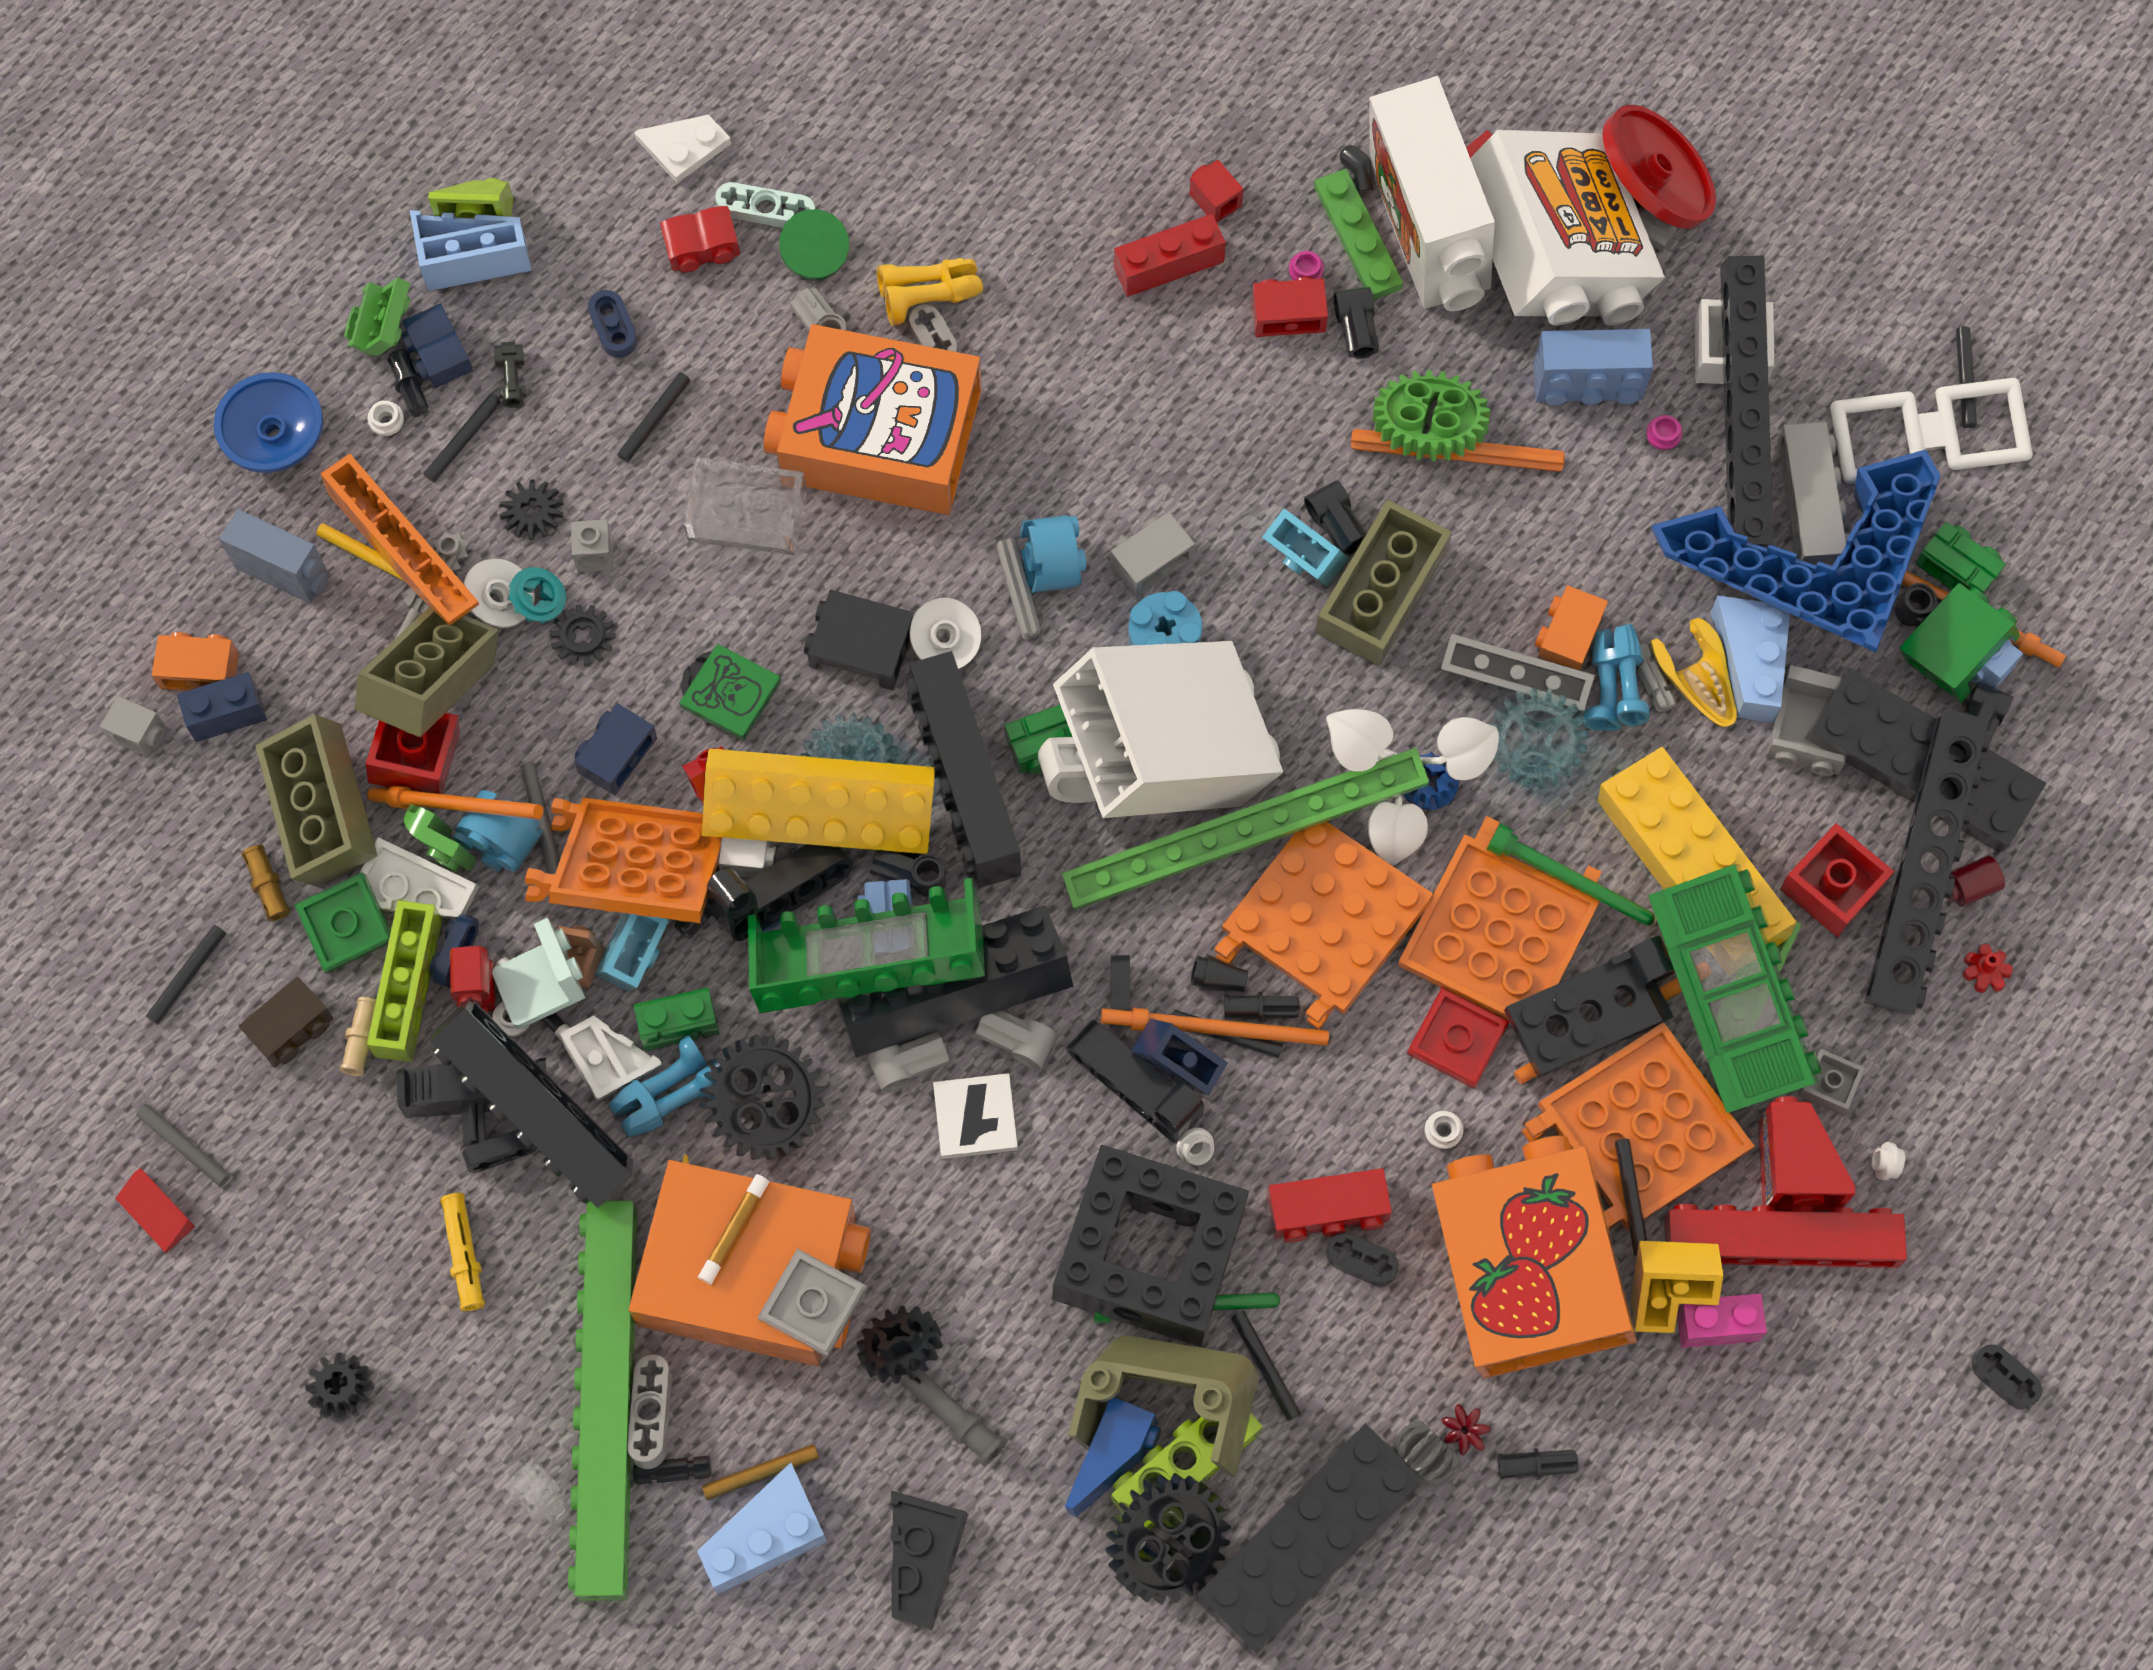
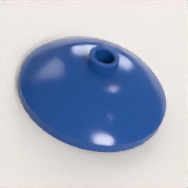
(264, 405)

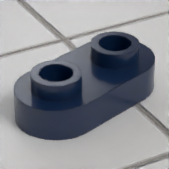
(613, 325)
(459, 933)

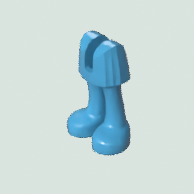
(1613, 654)
(643, 1094)

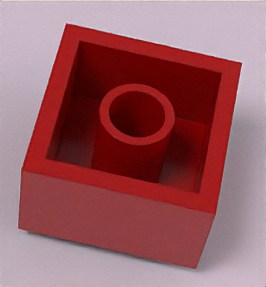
(413, 760)
(1836, 880)

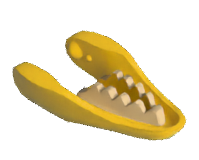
(1705, 682)

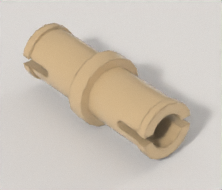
(357, 1037)

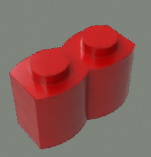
(700, 239)
(472, 976)

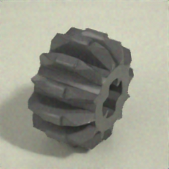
(1426, 1453)

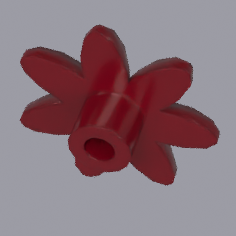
(1460, 1432)

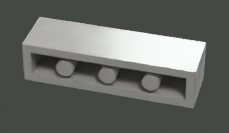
(1813, 492)
(1515, 671)

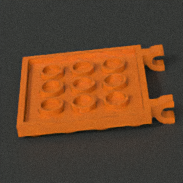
(629, 860)
(1325, 916)
(1497, 927)
(1662, 1106)

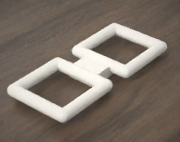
(1938, 428)

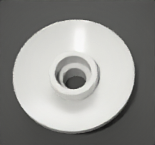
(494, 577)
(954, 619)

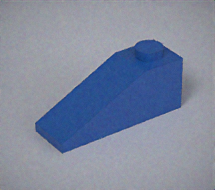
(1116, 1448)

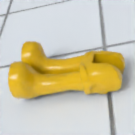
(956, 284)

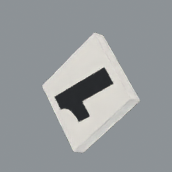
(975, 1116)

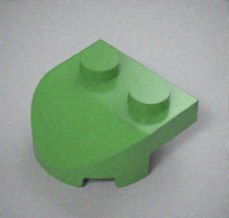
(376, 322)
(435, 836)

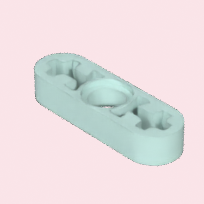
(758, 194)

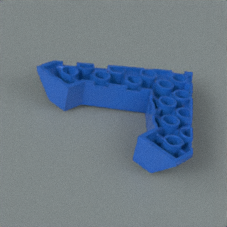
(1844, 598)

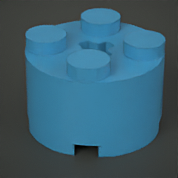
(1052, 553)
(1164, 614)
(499, 838)

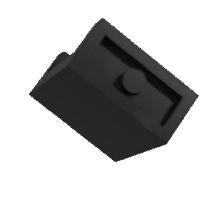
(860, 637)

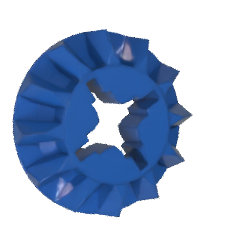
(1445, 786)

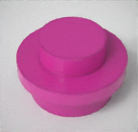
(1306, 265)
(1664, 432)

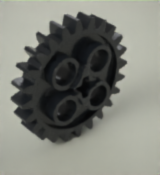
(757, 1063)
(1191, 1507)

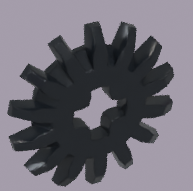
(539, 520)
(582, 621)

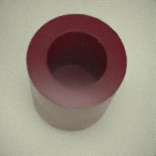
(1976, 881)

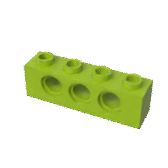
(404, 981)
(1160, 1461)

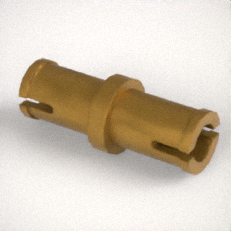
(265, 883)

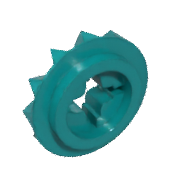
(550, 590)

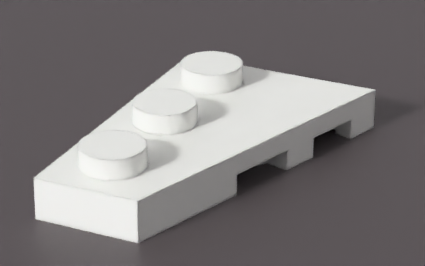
(410, 878)

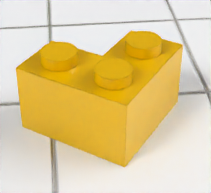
(1673, 1276)

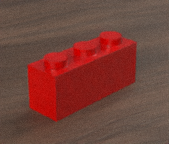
(1169, 255)
(1329, 1205)

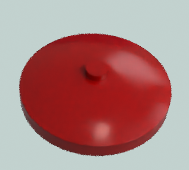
(1659, 166)

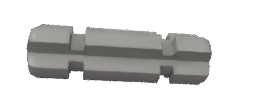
(1655, 682)

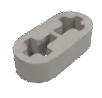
(939, 328)

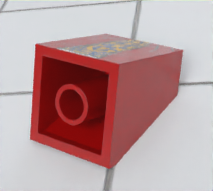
(1799, 1159)

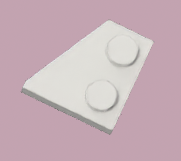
(684, 144)
(605, 1058)

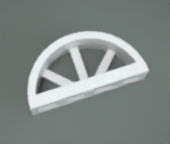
(1064, 771)

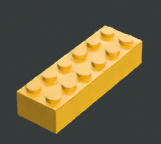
(817, 801)
(1679, 832)

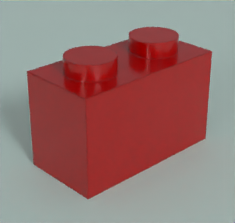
(1289, 307)

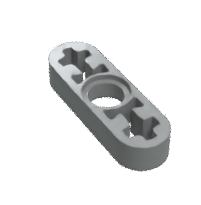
(662, 1397)

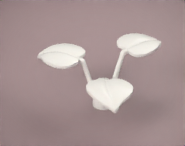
(1361, 741)

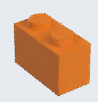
(1572, 628)
(193, 662)

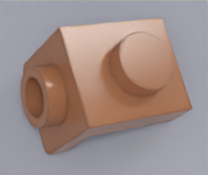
(585, 950)

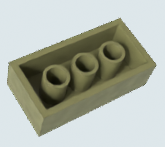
(1383, 582)
(425, 671)
(316, 800)

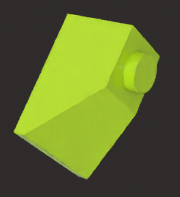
(473, 198)

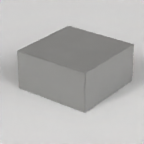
(1836, 1083)

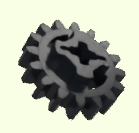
(899, 1344)

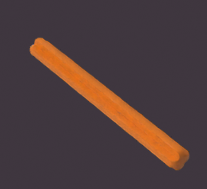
(1484, 453)

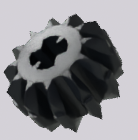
(349, 1395)

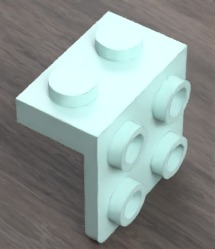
(540, 979)

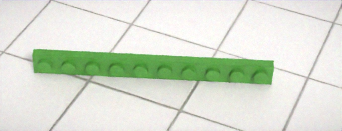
(1245, 829)

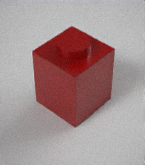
(1215, 190)

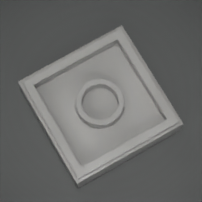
(812, 1303)

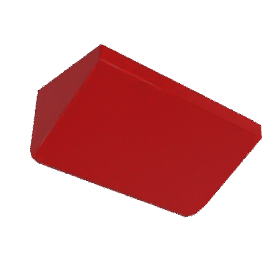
(154, 1211)

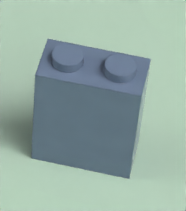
(274, 556)

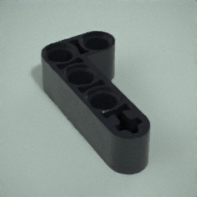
(775, 889)
(1135, 1082)

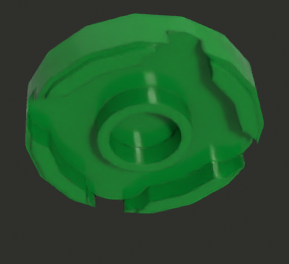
(814, 244)

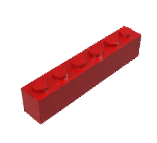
(1793, 1237)

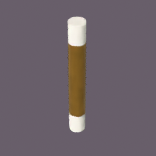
(733, 1229)

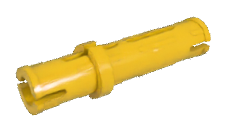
(465, 1267)

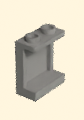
(1802, 700)

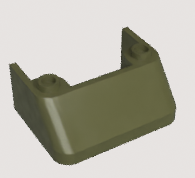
(1221, 1382)

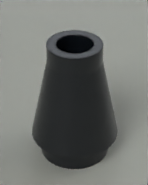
(1217, 975)

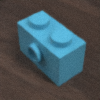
(1305, 548)
(631, 950)

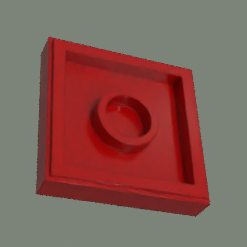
(1458, 1038)

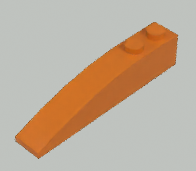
(397, 540)

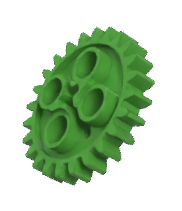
(1456, 422)

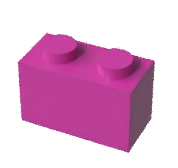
(1731, 1322)

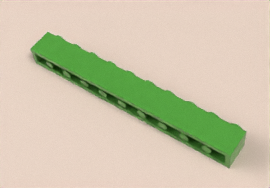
(605, 1403)

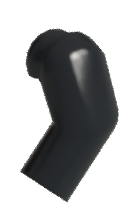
(1359, 164)

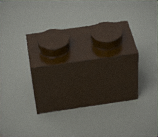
(286, 1022)

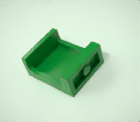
(1958, 640)

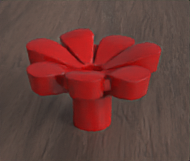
(1987, 968)

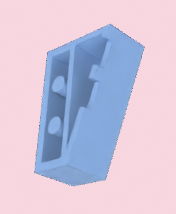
(468, 249)
(1755, 654)
(762, 1534)

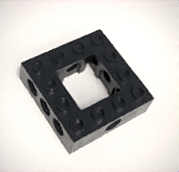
(1132, 1296)

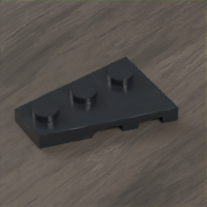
(923, 1554)

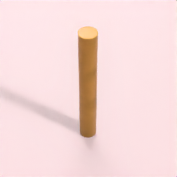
(759, 1472)

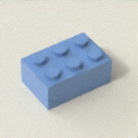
(1593, 366)

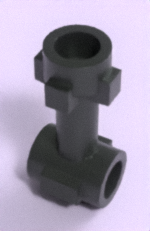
(509, 357)

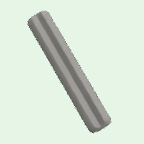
(1018, 588)

